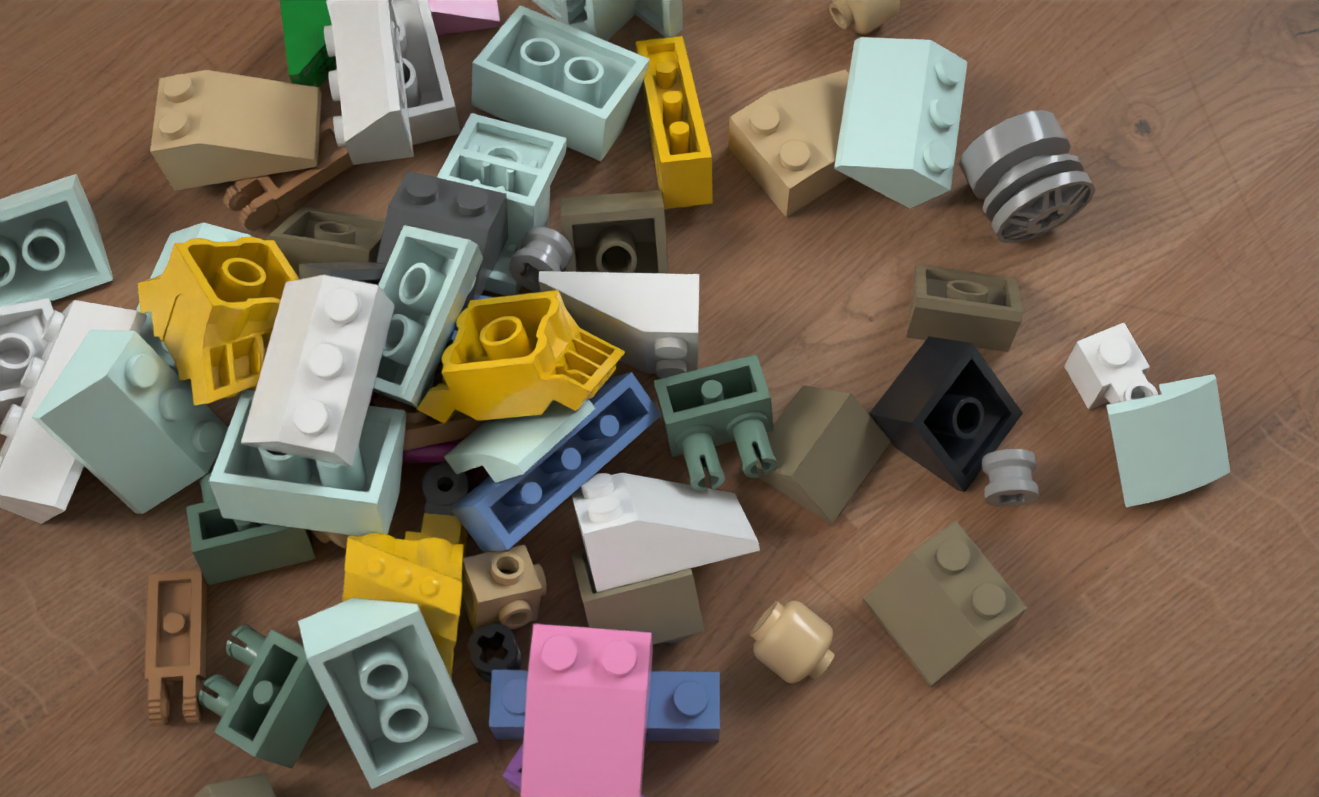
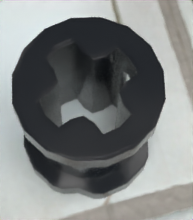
(494, 637)

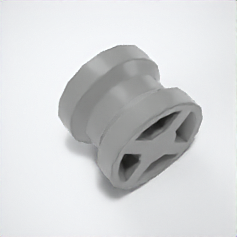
(540, 251)
(1010, 477)

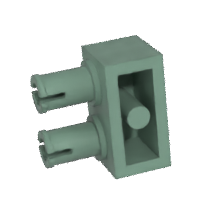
(716, 408)
(239, 547)
(275, 702)

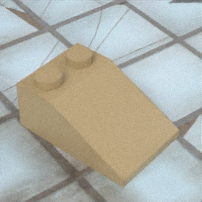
(233, 128)
(792, 140)

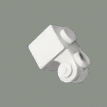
(1109, 368)

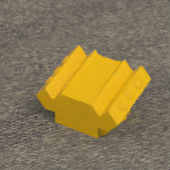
(217, 311)
(518, 359)
(413, 573)

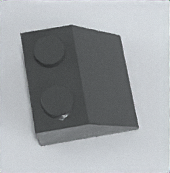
(450, 210)

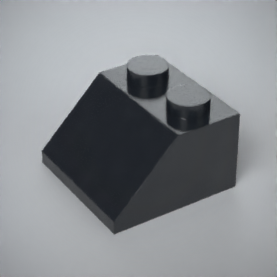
(947, 410)

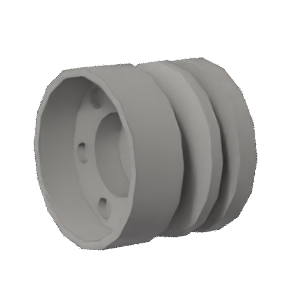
(1026, 176)

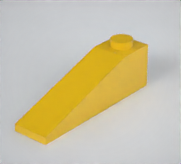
(676, 124)

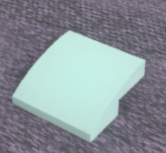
(1169, 440)
(515, 444)

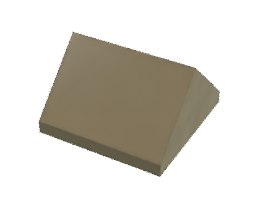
(964, 307)
(823, 450)

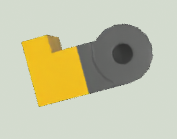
(442, 491)

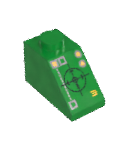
(305, 41)

